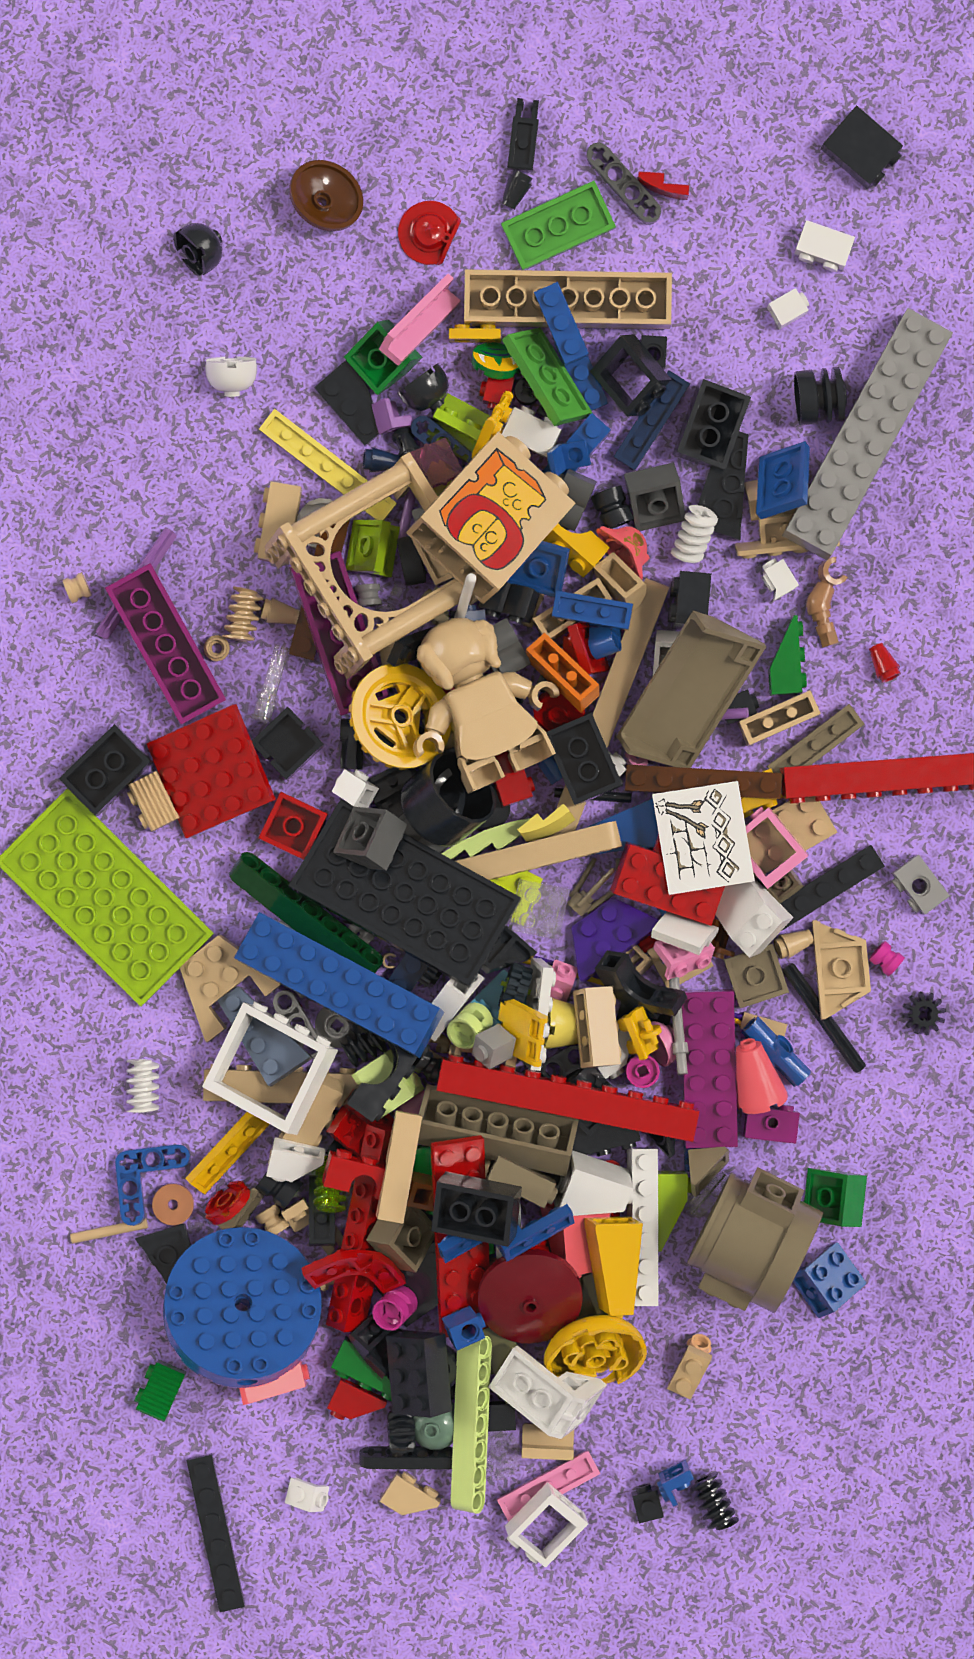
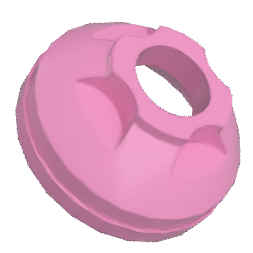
(664, 1053)

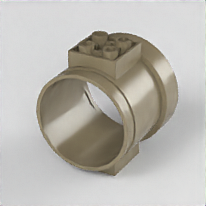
(754, 1241)

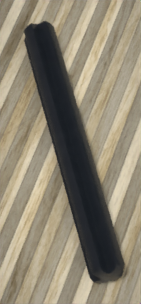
(829, 1024)

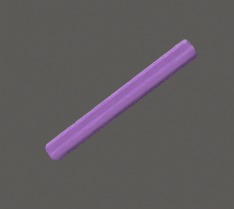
(154, 557)

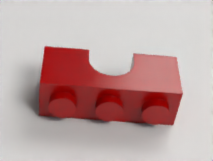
(344, 1168)

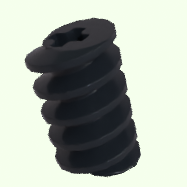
(361, 1046)
(714, 1502)

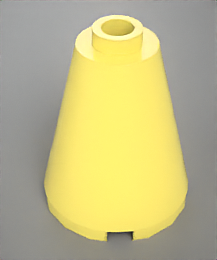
(562, 1025)

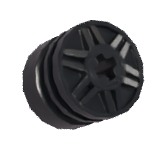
(819, 396)

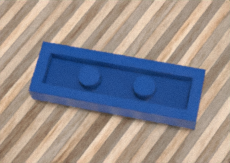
(592, 610)

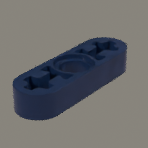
(432, 426)

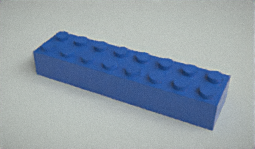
(339, 985)

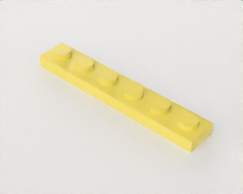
(319, 460)

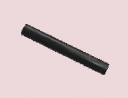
(610, 796)

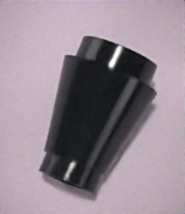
(516, 188)

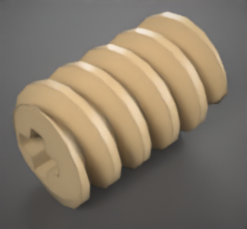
(243, 615)

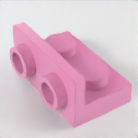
(680, 961)

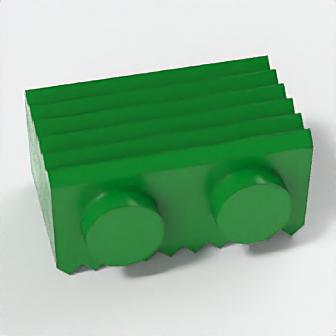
(160, 1390)

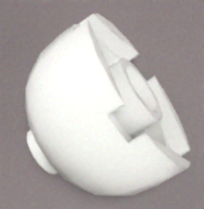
(231, 374)

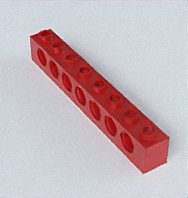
(353, 1293)

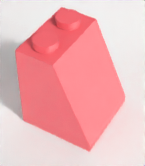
(572, 1242)
(288, 1382)

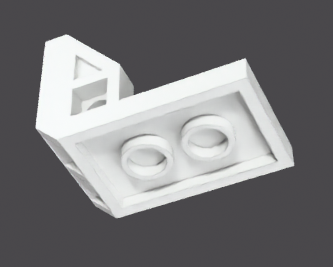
(546, 1400)

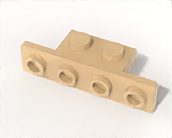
(771, 538)

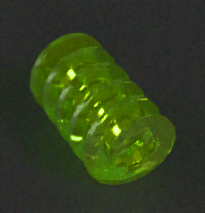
(327, 1198)

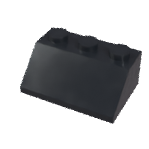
(711, 425)

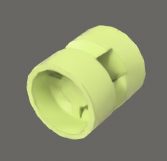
(467, 1024)

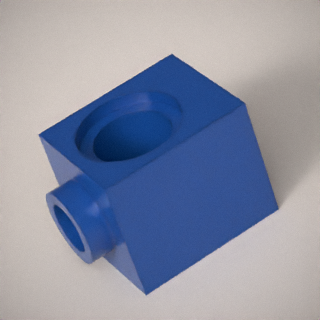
(456, 1321)

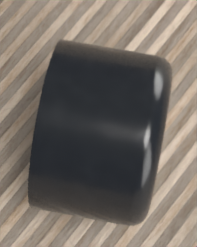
(439, 804)

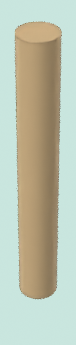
(106, 1231)

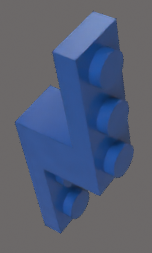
(570, 344)
(526, 1238)

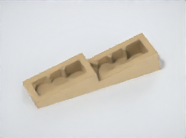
(399, 1167)

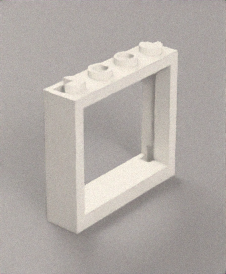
(309, 1088)

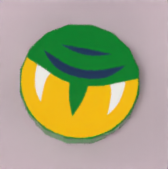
(494, 361)

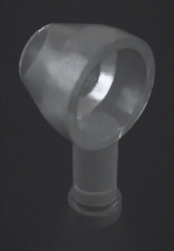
(392, 601)

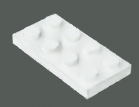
(539, 998)

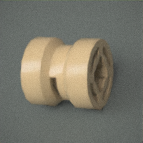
(272, 1221)

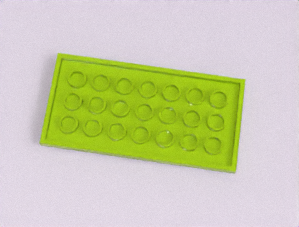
(104, 897)

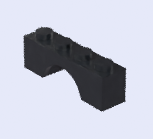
(368, 1099)

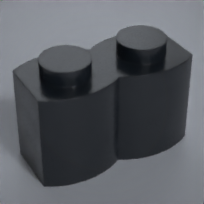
(512, 602)

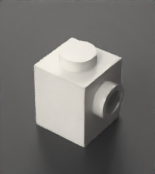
(355, 788)

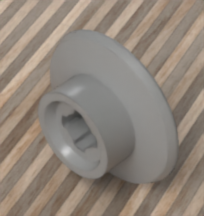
(323, 1028)

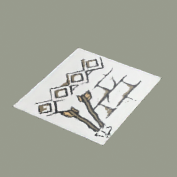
(703, 837)

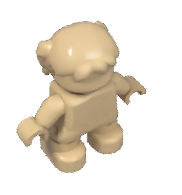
(480, 707)

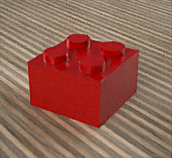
(293, 825)

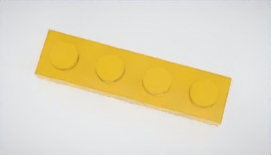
(226, 1152)

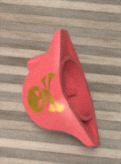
(628, 545)

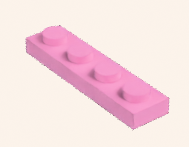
(562, 1477)

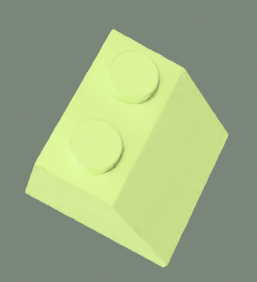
(379, 1070)

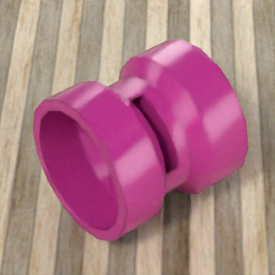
(887, 959)

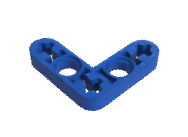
(134, 1175)

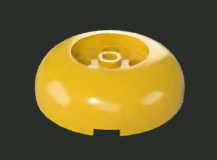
(595, 1346)

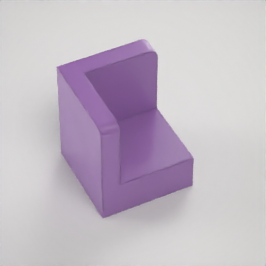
(388, 418)

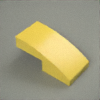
(537, 828)

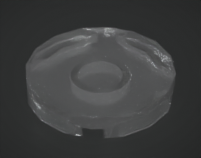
(505, 1449)

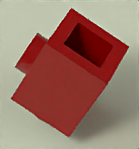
(494, 389)

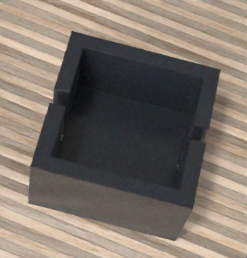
(287, 743)

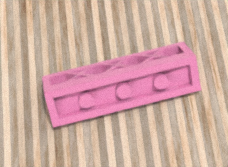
(420, 322)

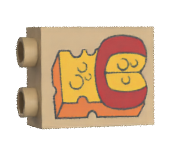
(492, 515)

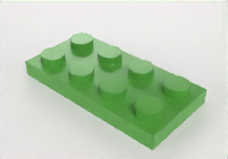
(558, 225)
(547, 376)

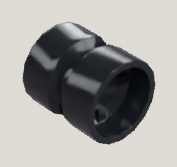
(612, 507)
(280, 1191)

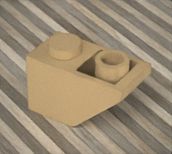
(407, 1496)

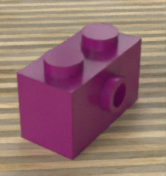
(774, 1125)

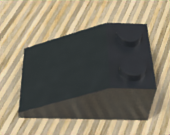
(423, 1285)

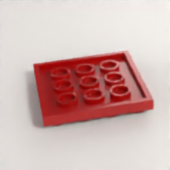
(211, 771)

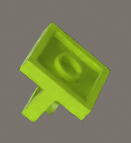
(460, 421)
(372, 547)

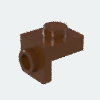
(720, 941)

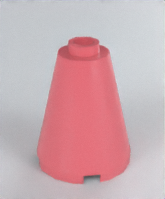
(756, 1079)

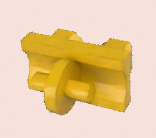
(642, 1033)

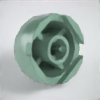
(435, 1432)

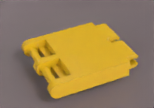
(494, 423)
(527, 1028)

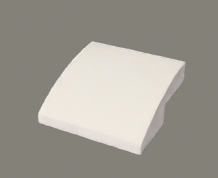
(684, 932)

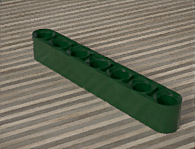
(301, 913)

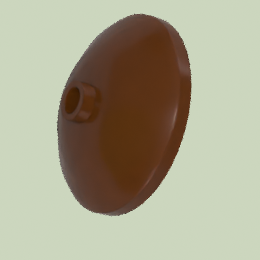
(333, 188)

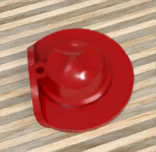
(428, 231)

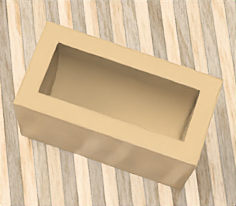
(620, 581)

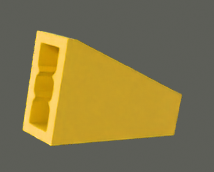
(614, 1259)

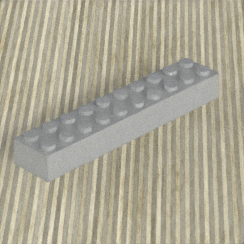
(867, 434)

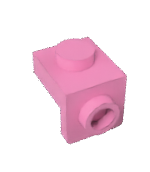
(564, 980)

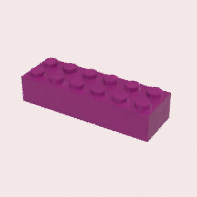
(326, 642)
(165, 643)
(711, 1066)

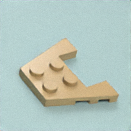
(211, 976)

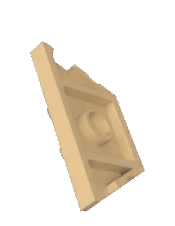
(840, 968)

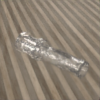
(268, 696)

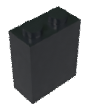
(862, 148)

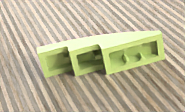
(498, 836)

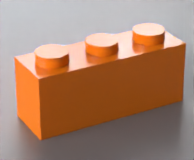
(563, 671)

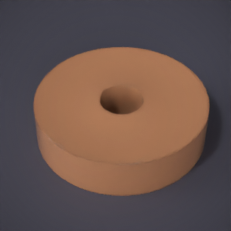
(161, 1204)

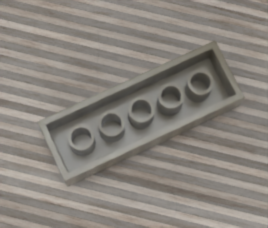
(519, 1134)

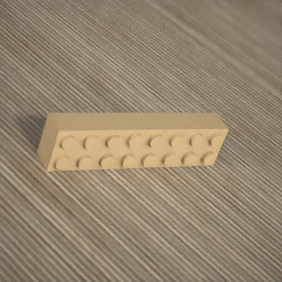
(593, 298)

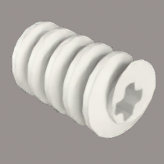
(695, 534)
(143, 1085)

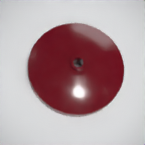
(529, 1296)

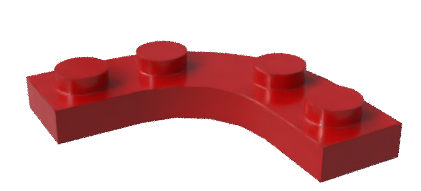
(355, 1262)

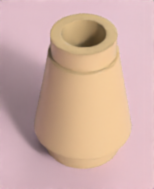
(278, 612)
(792, 943)

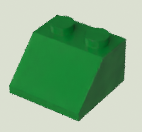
(374, 365)
(837, 1195)

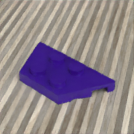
(609, 927)

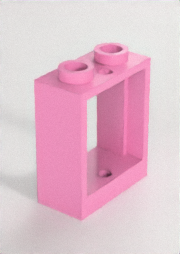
(787, 865)

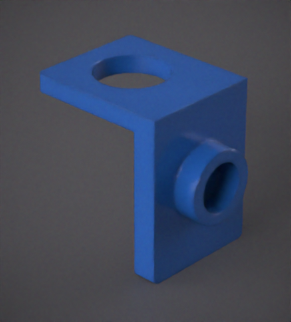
(559, 459)

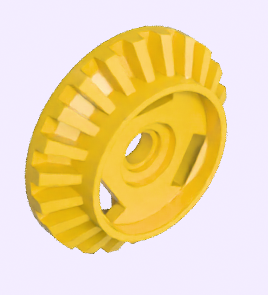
(415, 694)

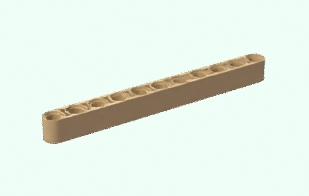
(621, 677)

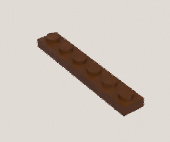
(302, 642)
(666, 779)

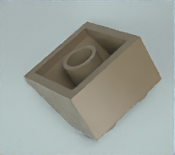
(406, 1242)

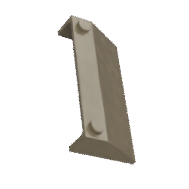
(690, 691)

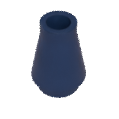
(378, 460)

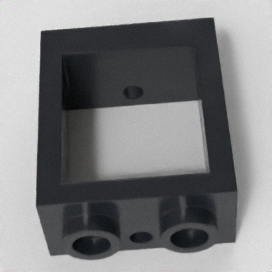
(610, 362)

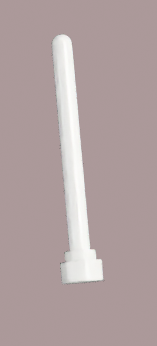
(465, 596)

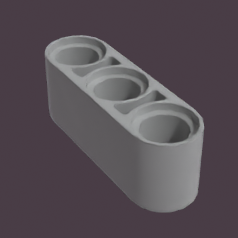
(295, 1010)

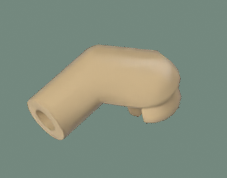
(443, 1044)

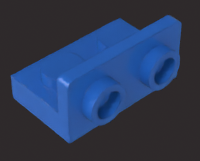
(673, 1478)

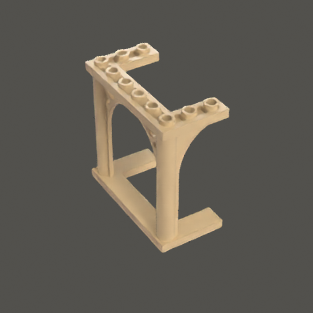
(290, 545)

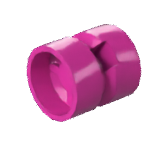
(642, 1072)
(395, 1308)

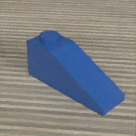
(592, 431)

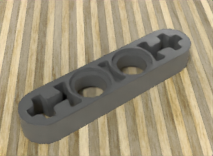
(621, 185)

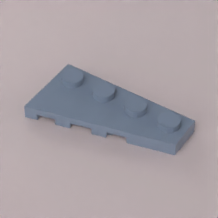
(269, 1048)

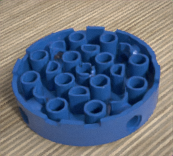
(234, 1344)

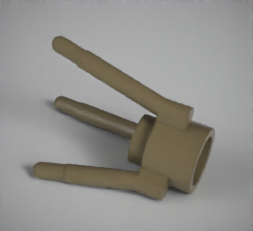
(582, 901)

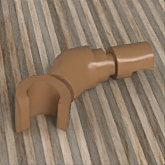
(819, 603)

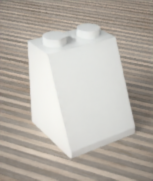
(594, 1186)

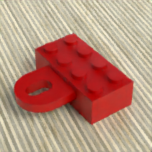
(643, 879)

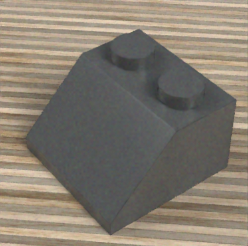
(655, 496)
(370, 837)

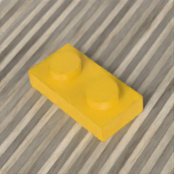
(464, 334)

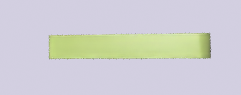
(471, 1426)

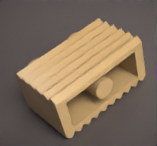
(153, 802)

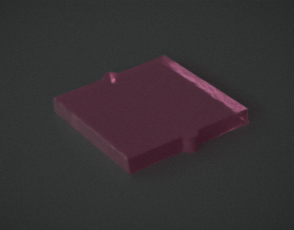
(437, 462)

